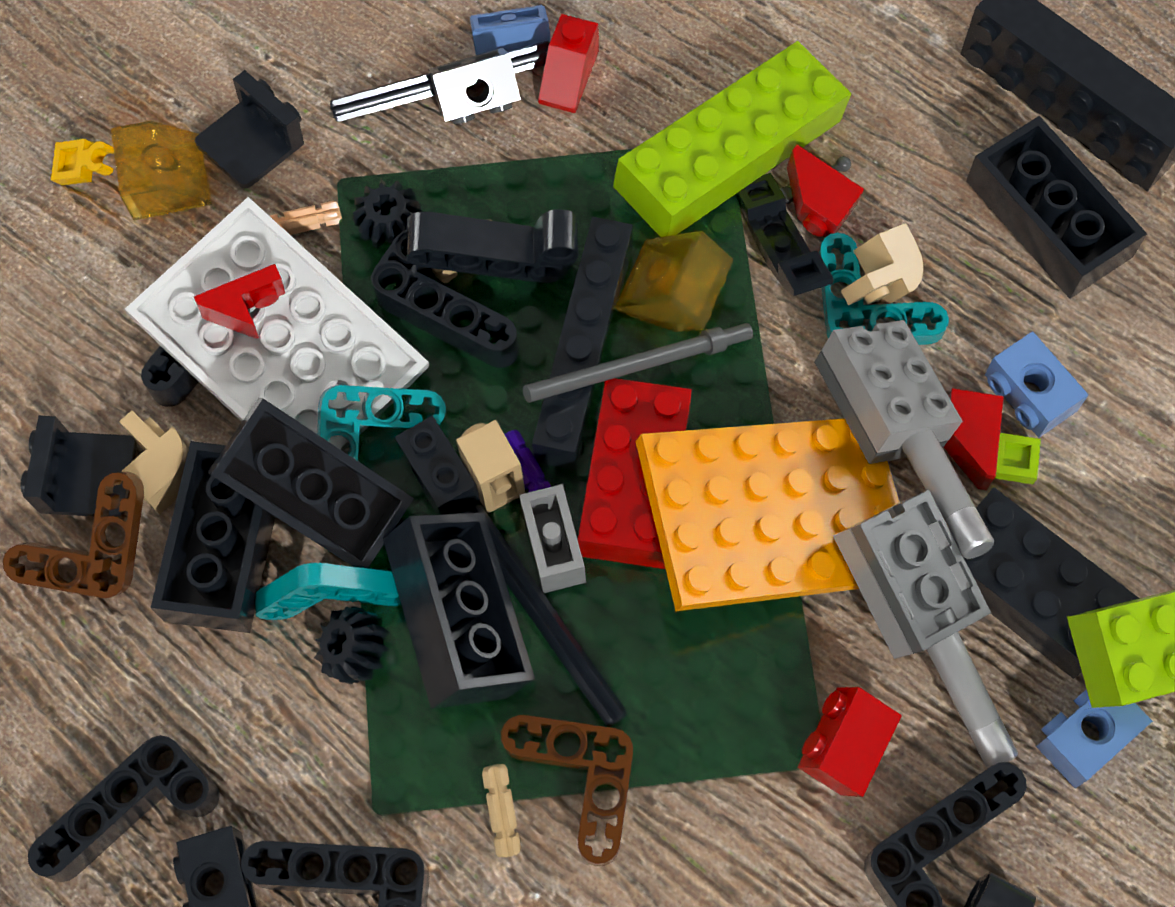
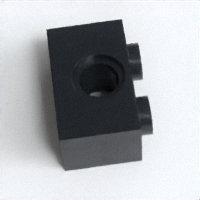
(437, 468)
(213, 853)

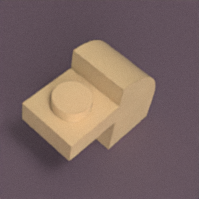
(891, 267)
(161, 462)

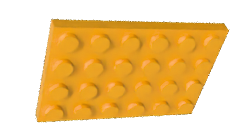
(758, 508)

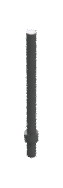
(709, 342)

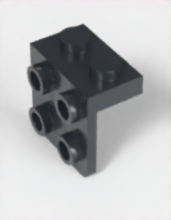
(253, 133)
(69, 468)

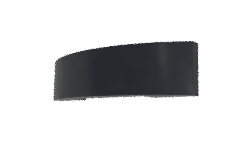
(779, 238)

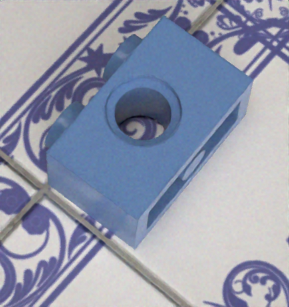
(1034, 363)
(1078, 755)

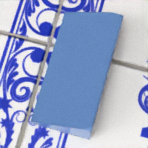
(509, 29)

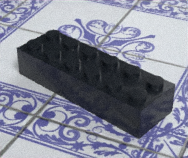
(1075, 85)

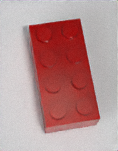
(617, 508)

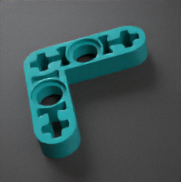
(837, 309)
(349, 426)
(319, 581)

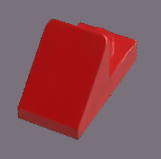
(230, 302)

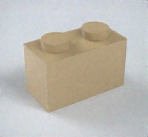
(491, 464)

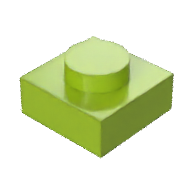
(1018, 458)

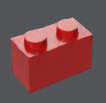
(849, 741)

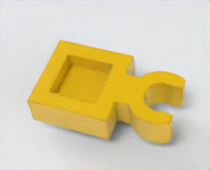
(78, 159)

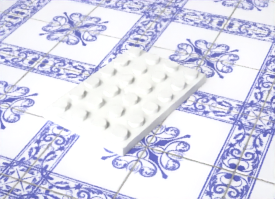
(306, 339)

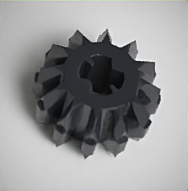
(373, 211)
(351, 645)

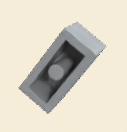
(553, 538)

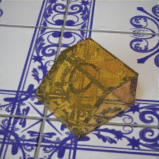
(159, 169)
(676, 281)

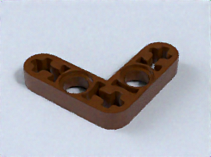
(91, 563)
(599, 772)

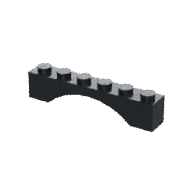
(582, 340)

